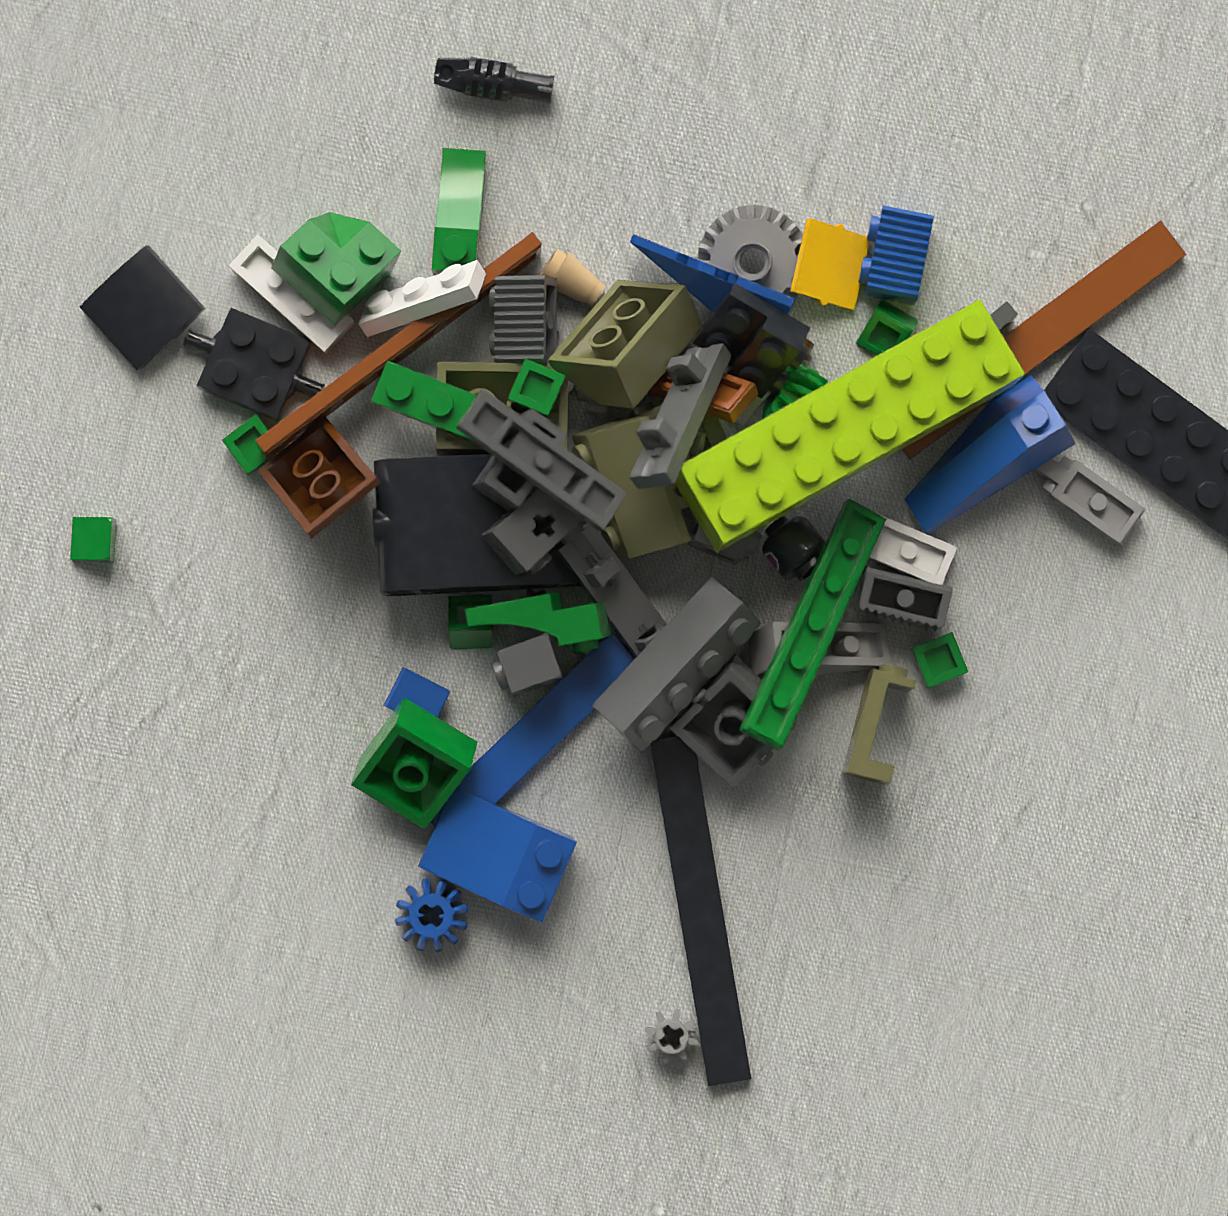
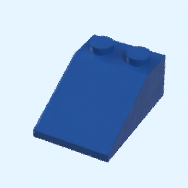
(498, 854)

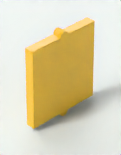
(829, 264)

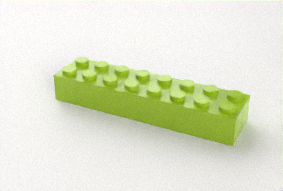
(848, 425)

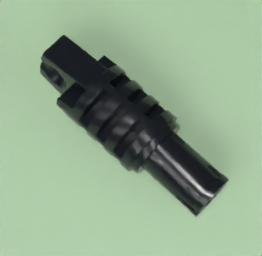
(491, 79)

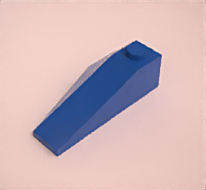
(704, 280)
(1000, 446)

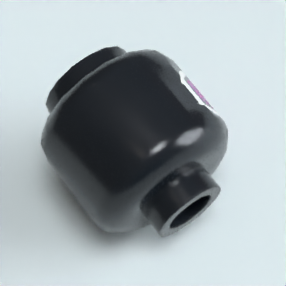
(793, 547)

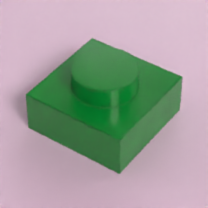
(536, 388)
(244, 447)
(939, 660)

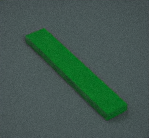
(813, 625)

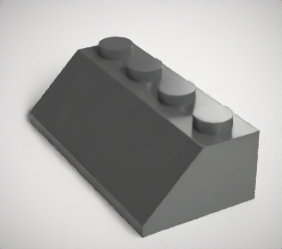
(677, 664)

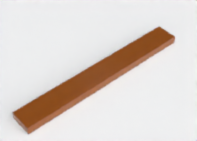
(1081, 307)
(393, 350)

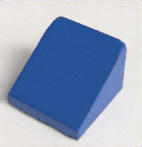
(417, 690)

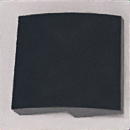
(142, 307)

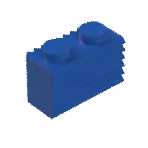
(897, 255)

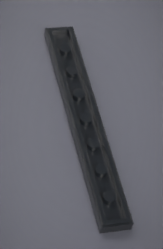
(700, 911)

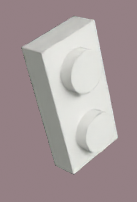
(913, 552)

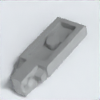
(1090, 498)

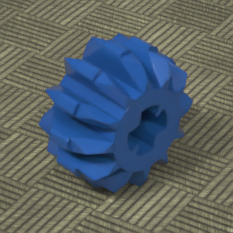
(432, 900)

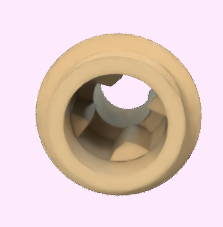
(573, 278)

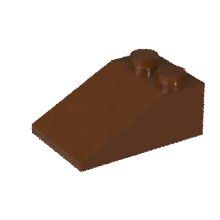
(318, 477)

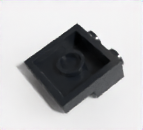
(758, 338)

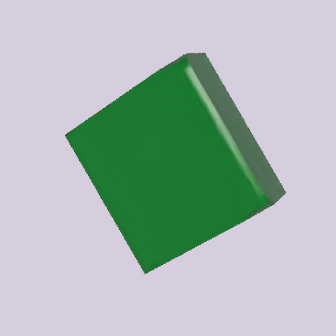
(886, 328)
(93, 539)
(460, 634)

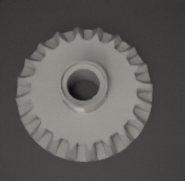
(757, 229)

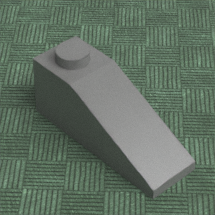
(851, 649)

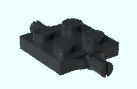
(253, 364)

